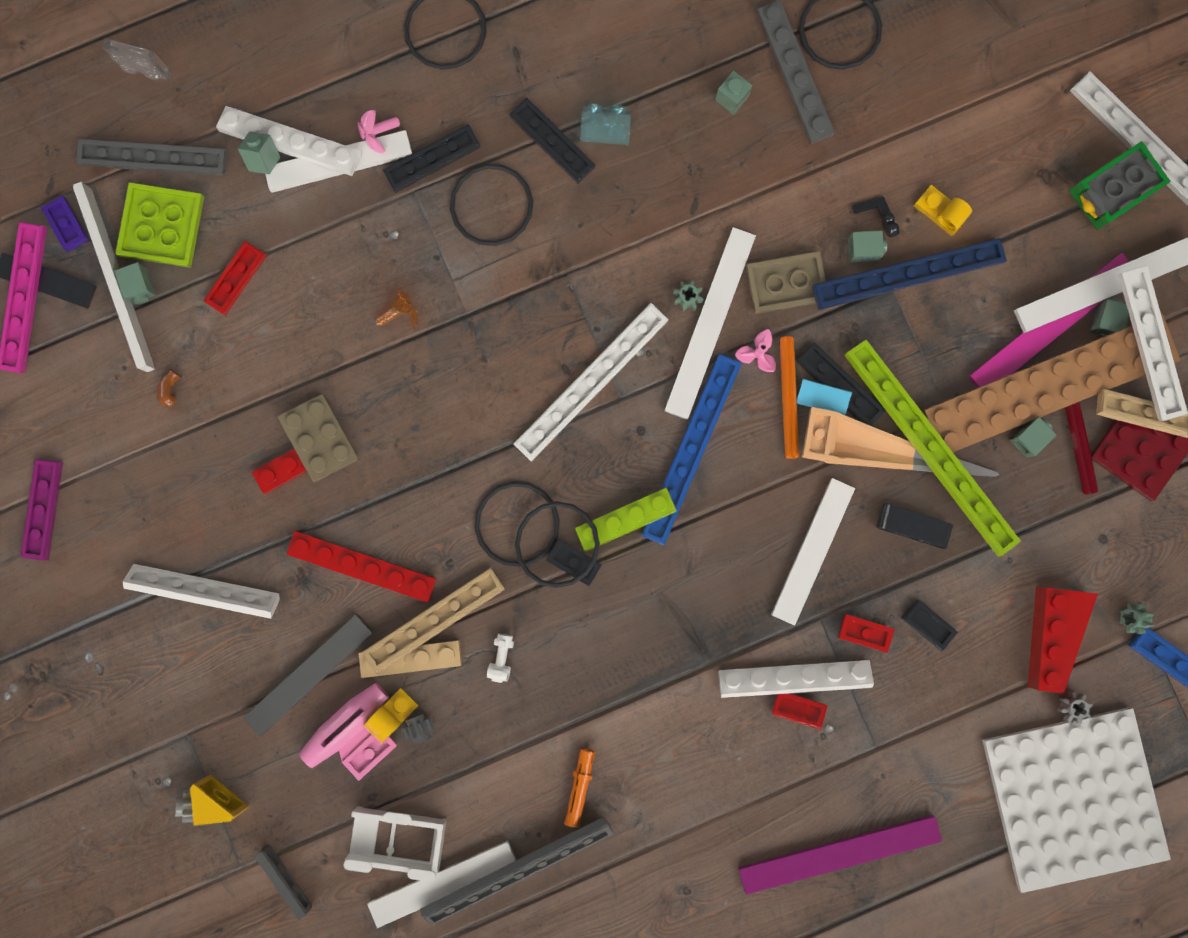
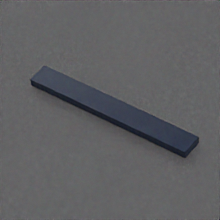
(908, 273)

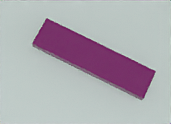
(41, 509)

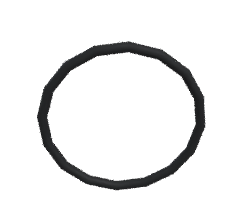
(452, 65)
(834, 65)
(497, 167)
(482, 505)
(595, 552)

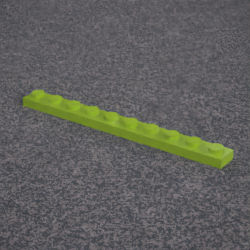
(932, 448)

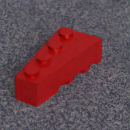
(1057, 635)

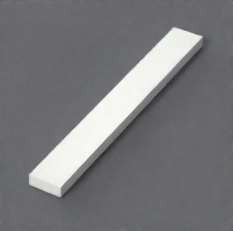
(1131, 130)
(108, 264)
(1099, 287)
(710, 323)
(591, 382)

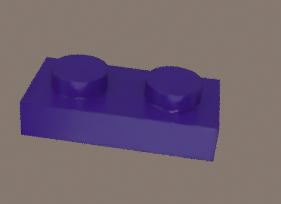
(65, 223)

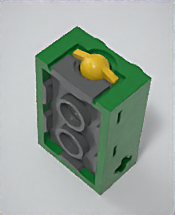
(1119, 185)

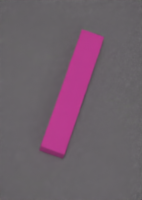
(22, 297)

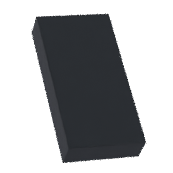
(929, 625)

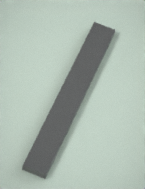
(517, 871)

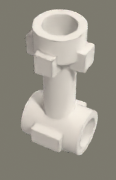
(499, 672)

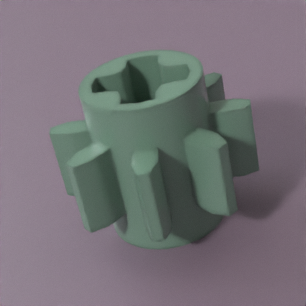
(681, 296)
(1136, 618)

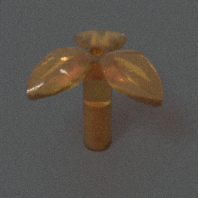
(398, 307)

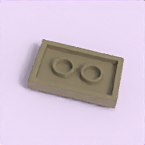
(784, 282)
(317, 438)

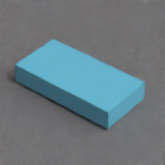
(823, 396)

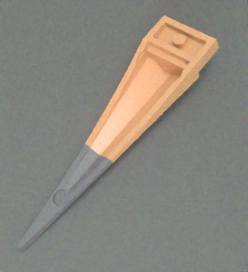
(846, 441)

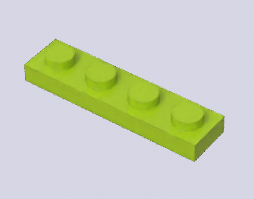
(627, 519)

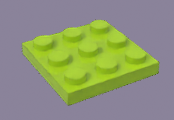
(160, 225)

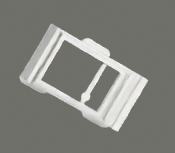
(364, 841)

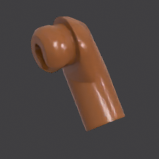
(164, 389)

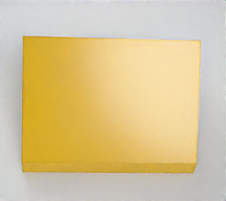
(214, 802)

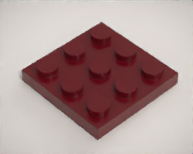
(1140, 456)

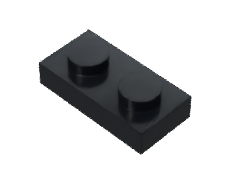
(572, 561)

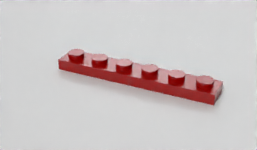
(361, 566)

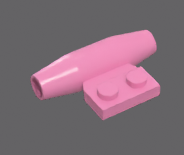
(346, 734)

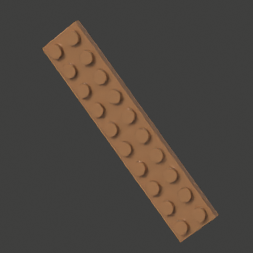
(1040, 389)

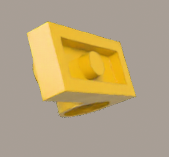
(942, 211)
(390, 715)

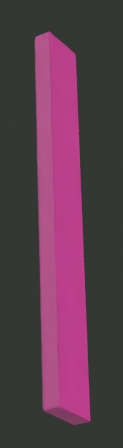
(1032, 342)

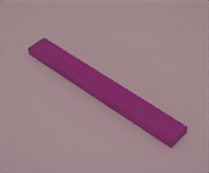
(840, 854)

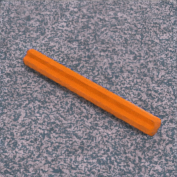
(789, 397)

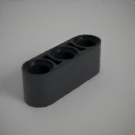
(914, 526)

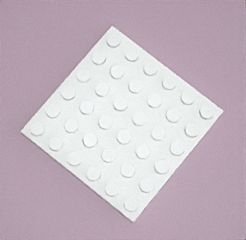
(1076, 800)

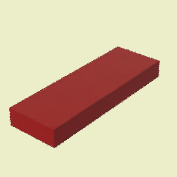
(235, 278)

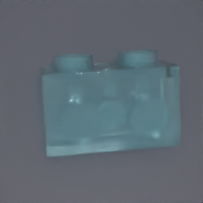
(605, 125)

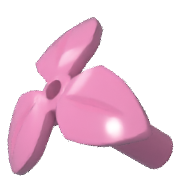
(368, 129)
(762, 343)

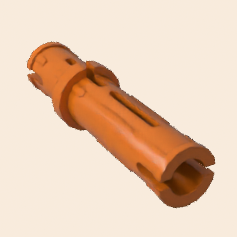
(582, 776)

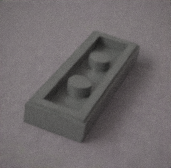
(283, 882)

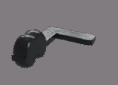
(888, 219)

